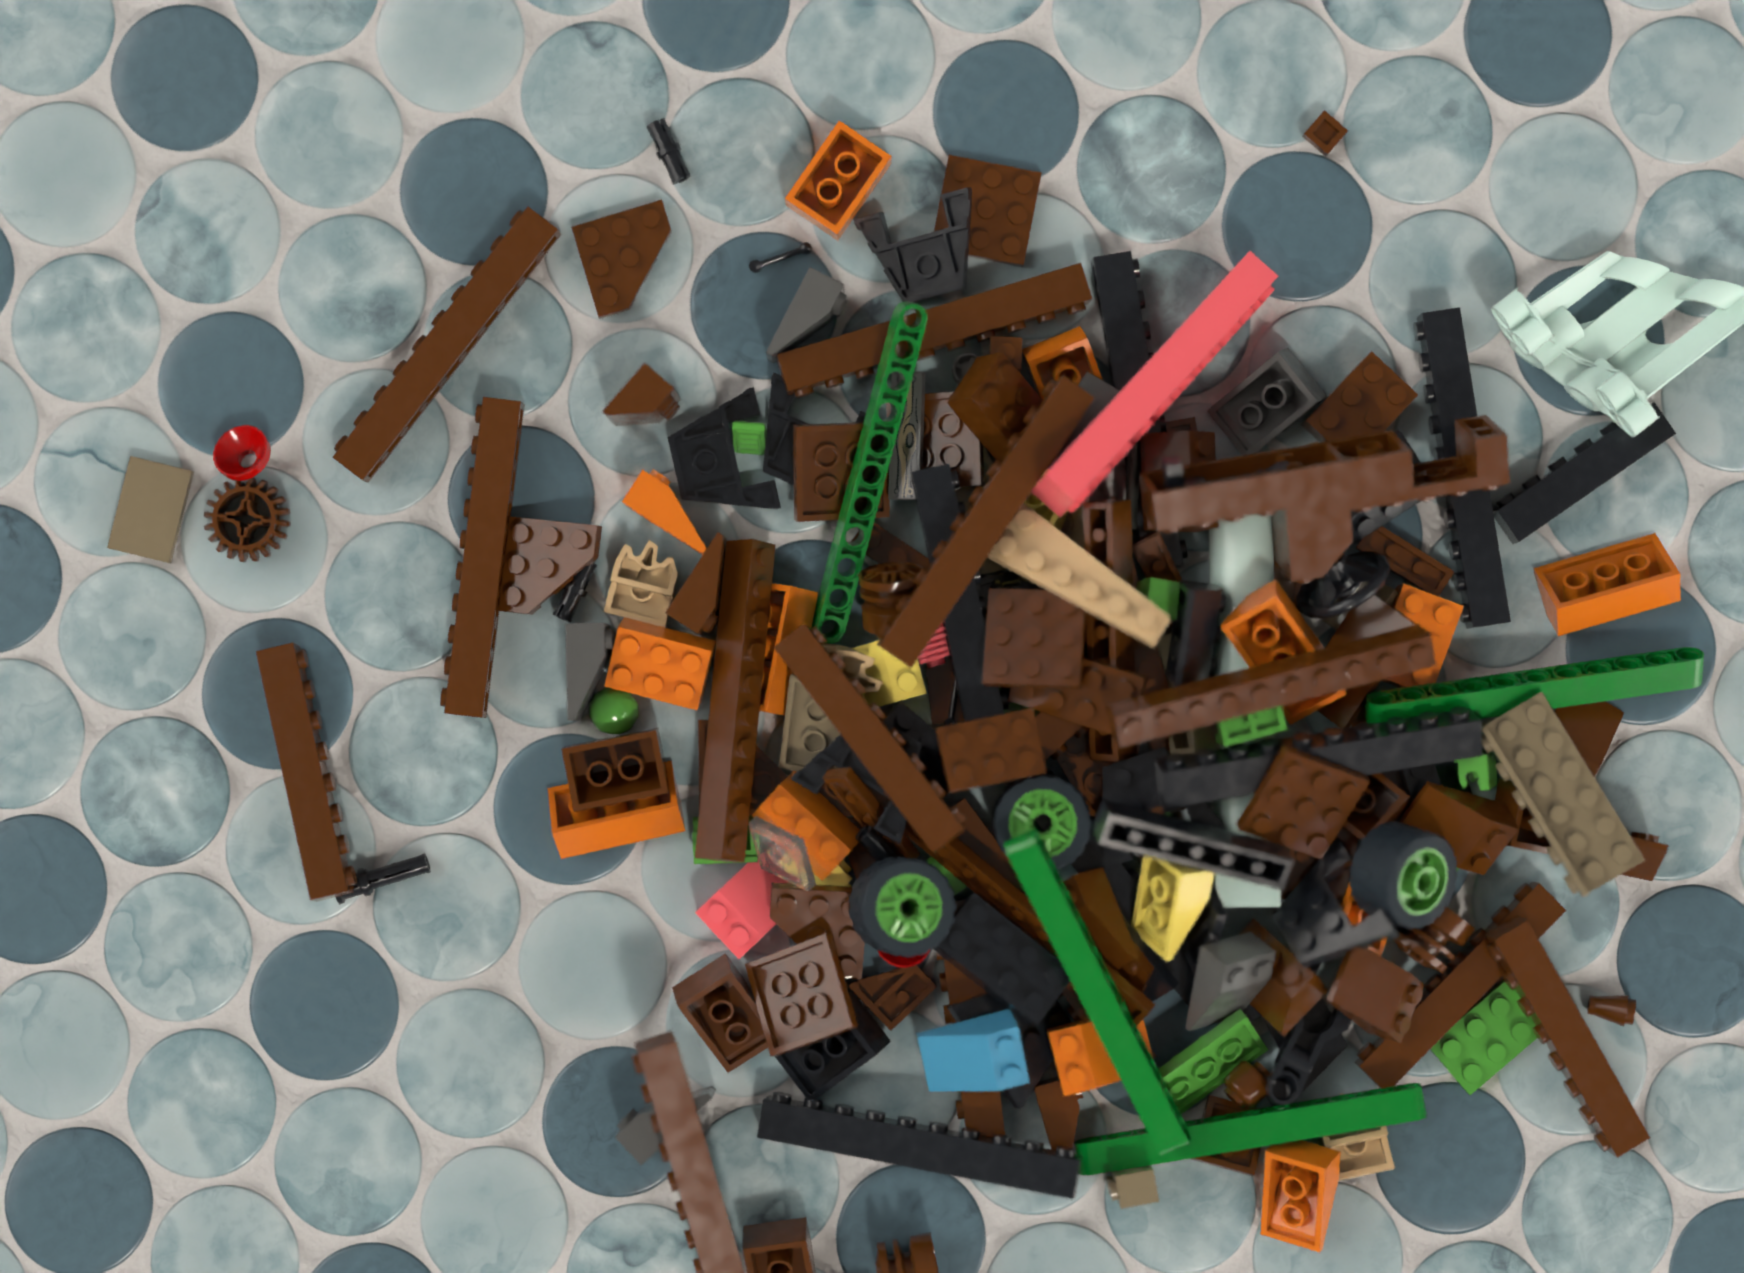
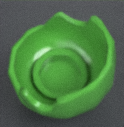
(613, 711)

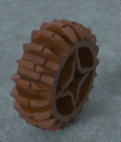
(246, 533)

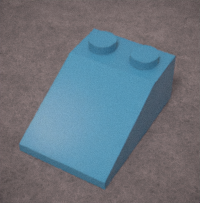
(974, 1054)

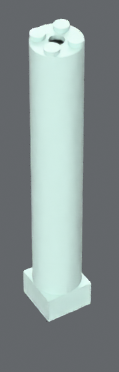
(1239, 564)

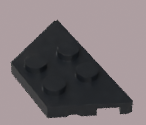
(1205, 929)

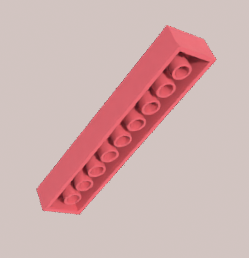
(1156, 386)

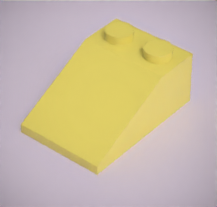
(898, 679)
(1168, 903)

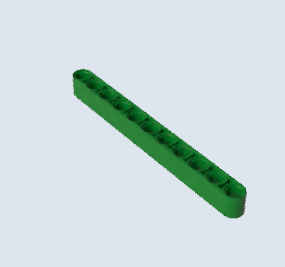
(864, 457)
(1560, 684)
(1097, 991)
(1258, 1128)

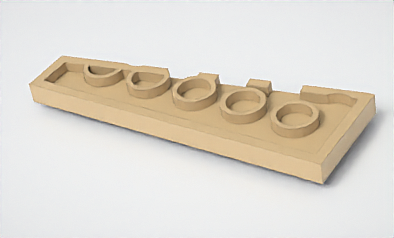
(1062, 567)

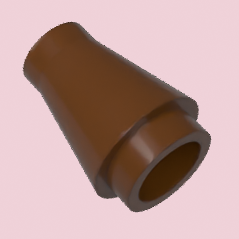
(1615, 1009)

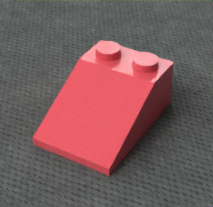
(741, 908)

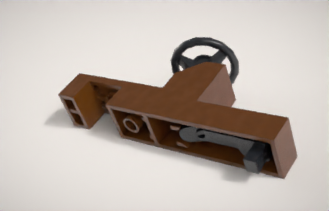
(1312, 498)

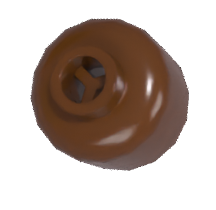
(1246, 1084)

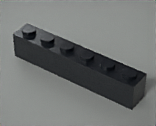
(1576, 477)
(1192, 844)

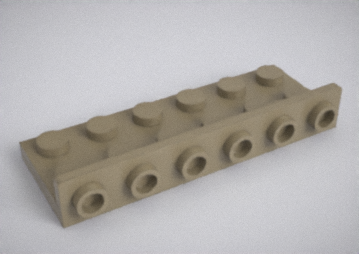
(1560, 795)

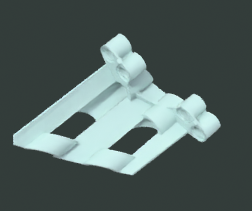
(1609, 359)

